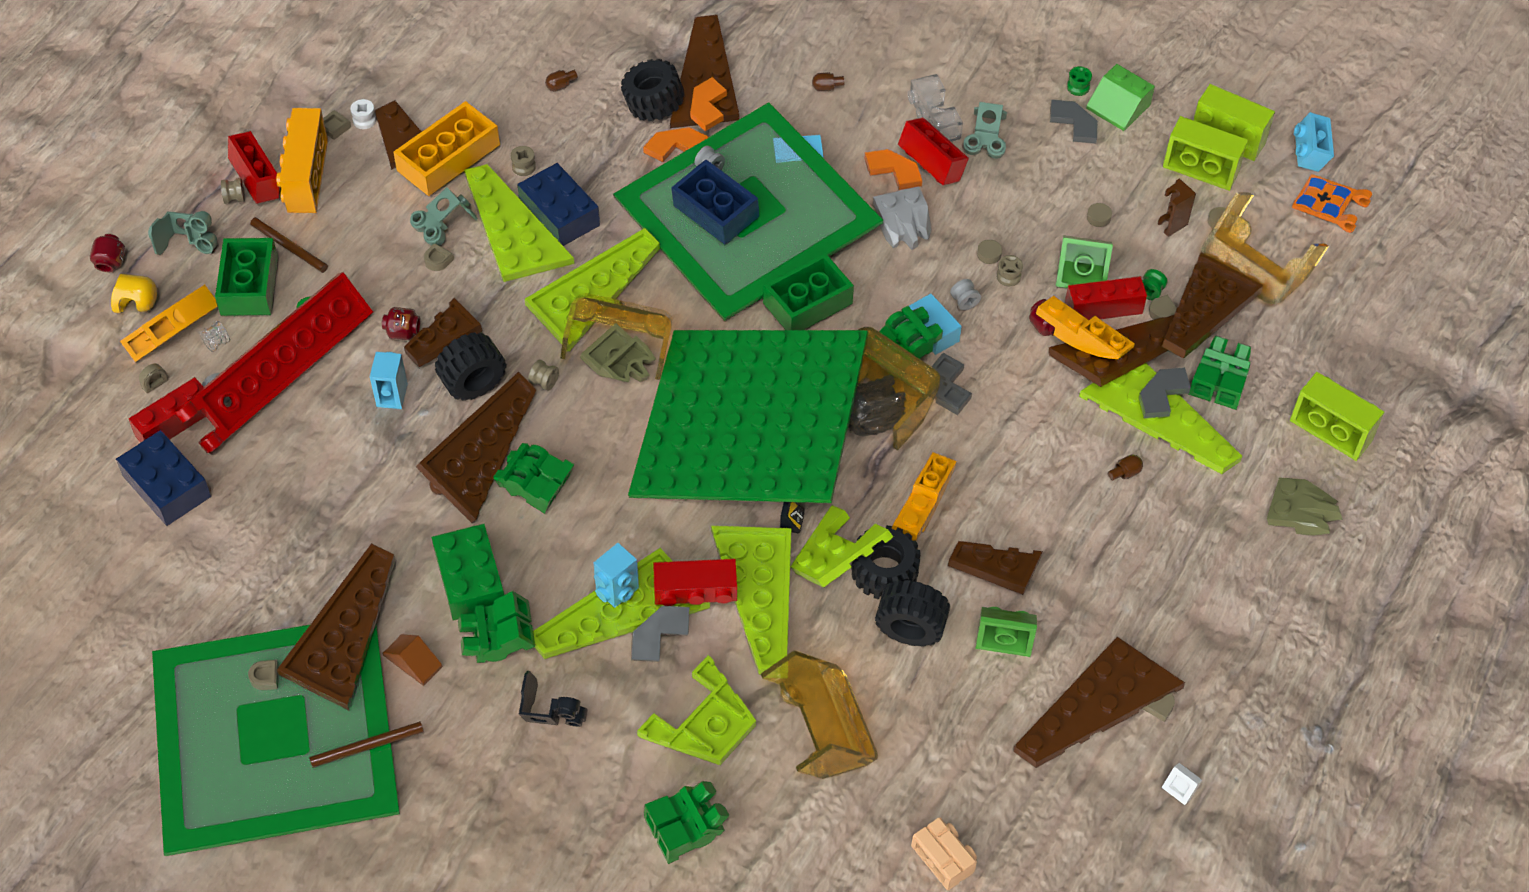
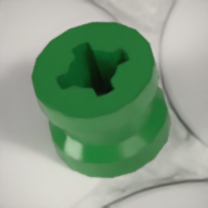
(1079, 81)
(1154, 283)

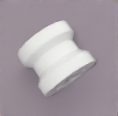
(363, 114)

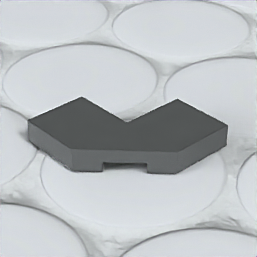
(1083, 123)
(949, 394)
(1154, 395)
(666, 621)

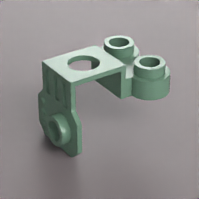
(986, 133)
(433, 219)
(195, 229)

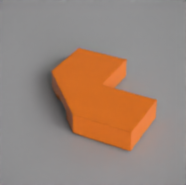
(702, 104)
(665, 142)
(887, 161)

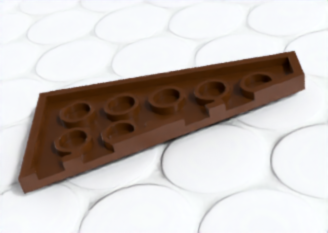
(704, 60)
(1208, 302)
(1148, 345)
(472, 454)
(337, 641)
(1102, 697)

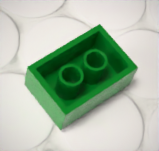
(246, 276)
(808, 293)
(467, 569)

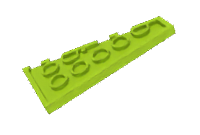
(514, 233)
(1182, 429)
(597, 621)

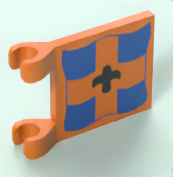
(1330, 200)

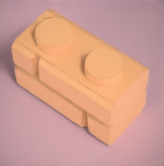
(944, 853)

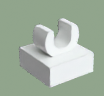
(1182, 783)

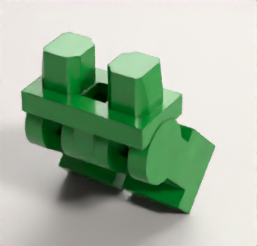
(909, 331)
(1222, 373)
(534, 475)
(497, 629)
(685, 820)

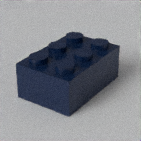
(715, 201)
(559, 203)
(163, 477)

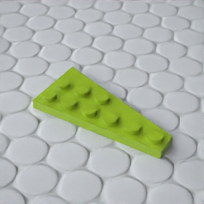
(602, 276)
(762, 586)

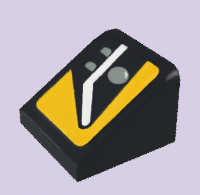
(792, 516)

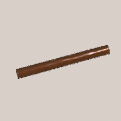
(289, 245)
(366, 744)

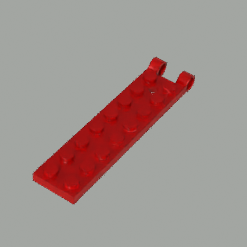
(277, 359)

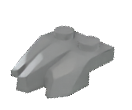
(903, 216)

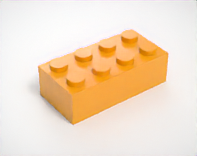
(446, 148)
(303, 160)

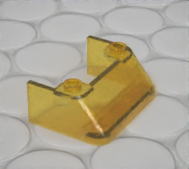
(1229, 246)
(626, 314)
(911, 376)
(829, 713)

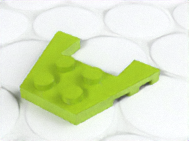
(829, 555)
(713, 726)

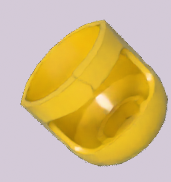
(136, 288)

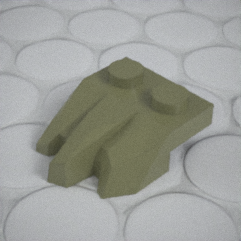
(618, 356)
(1302, 506)

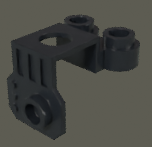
(562, 707)

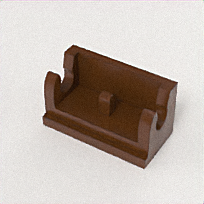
(1179, 207)

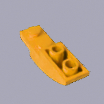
(169, 323)
(1083, 334)
(925, 495)

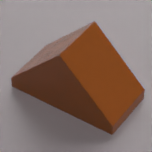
(413, 657)

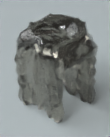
(876, 407)

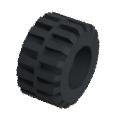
(652, 89)
(470, 366)
(875, 578)
(912, 613)

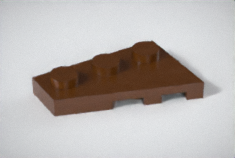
(395, 128)
(447, 326)
(1001, 567)

